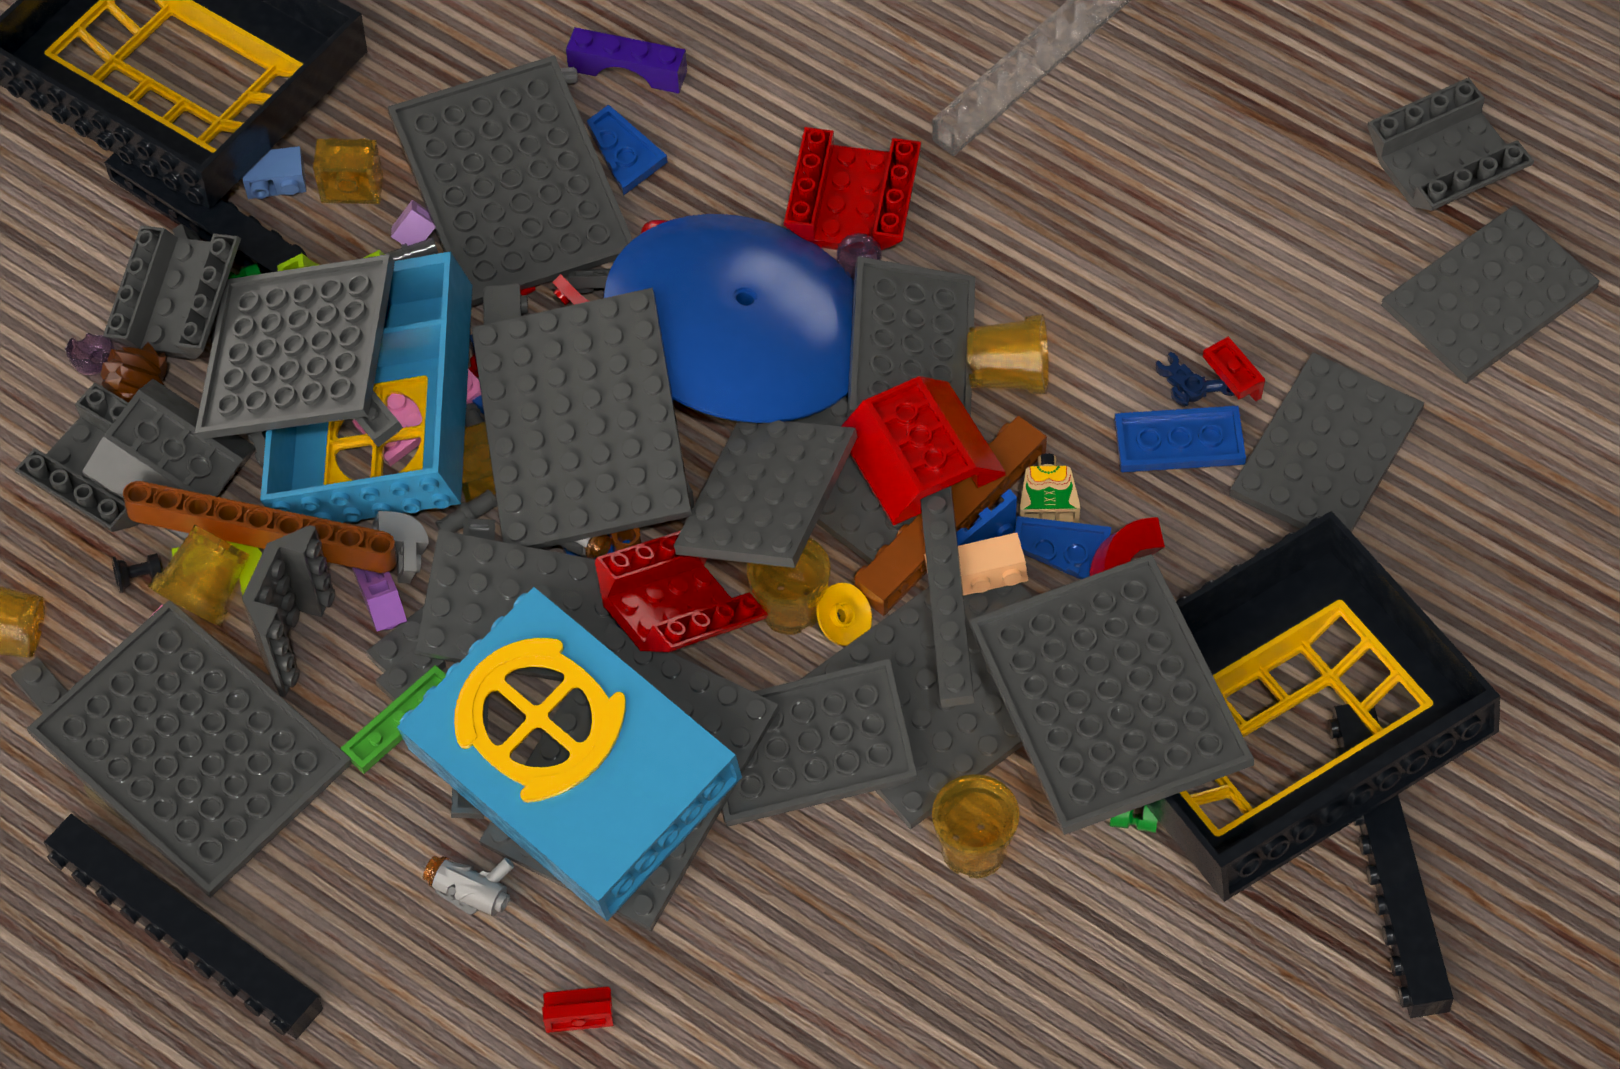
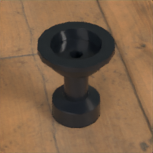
(124, 573)

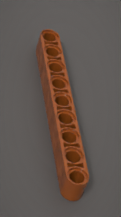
(256, 524)

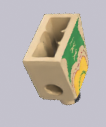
(1050, 492)

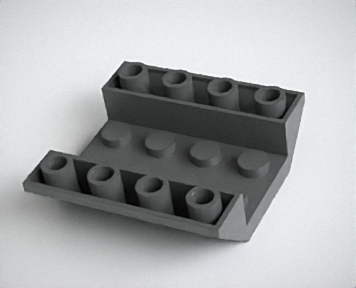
(1443, 147)
(171, 292)
(158, 445)
(62, 467)
(286, 581)

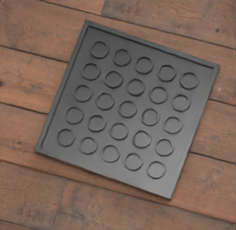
(295, 347)

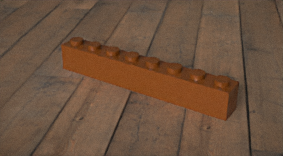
(903, 563)

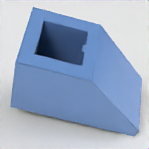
(276, 174)

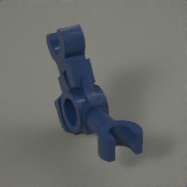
(1187, 385)

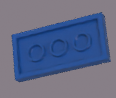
(1180, 439)

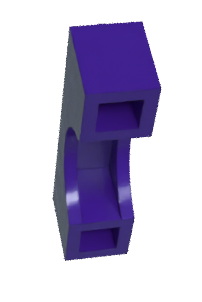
(658, 64)

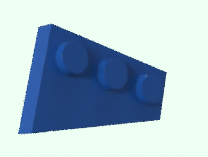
(624, 148)
(992, 523)
(1061, 543)

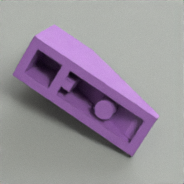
(380, 598)

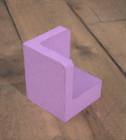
(412, 225)

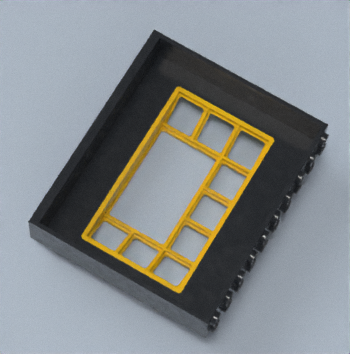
(289, 38)
(1272, 613)

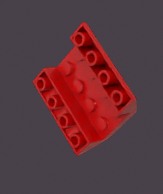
(851, 190)
(918, 444)
(668, 597)

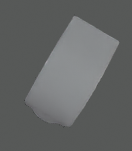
(409, 541)

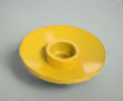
(853, 611)

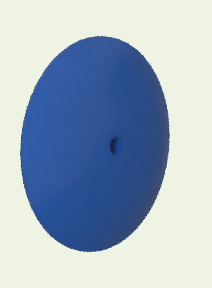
(745, 315)

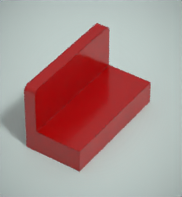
(1235, 369)
(577, 1009)

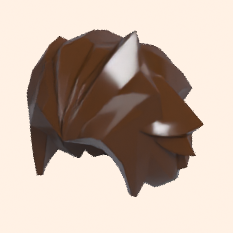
(132, 369)

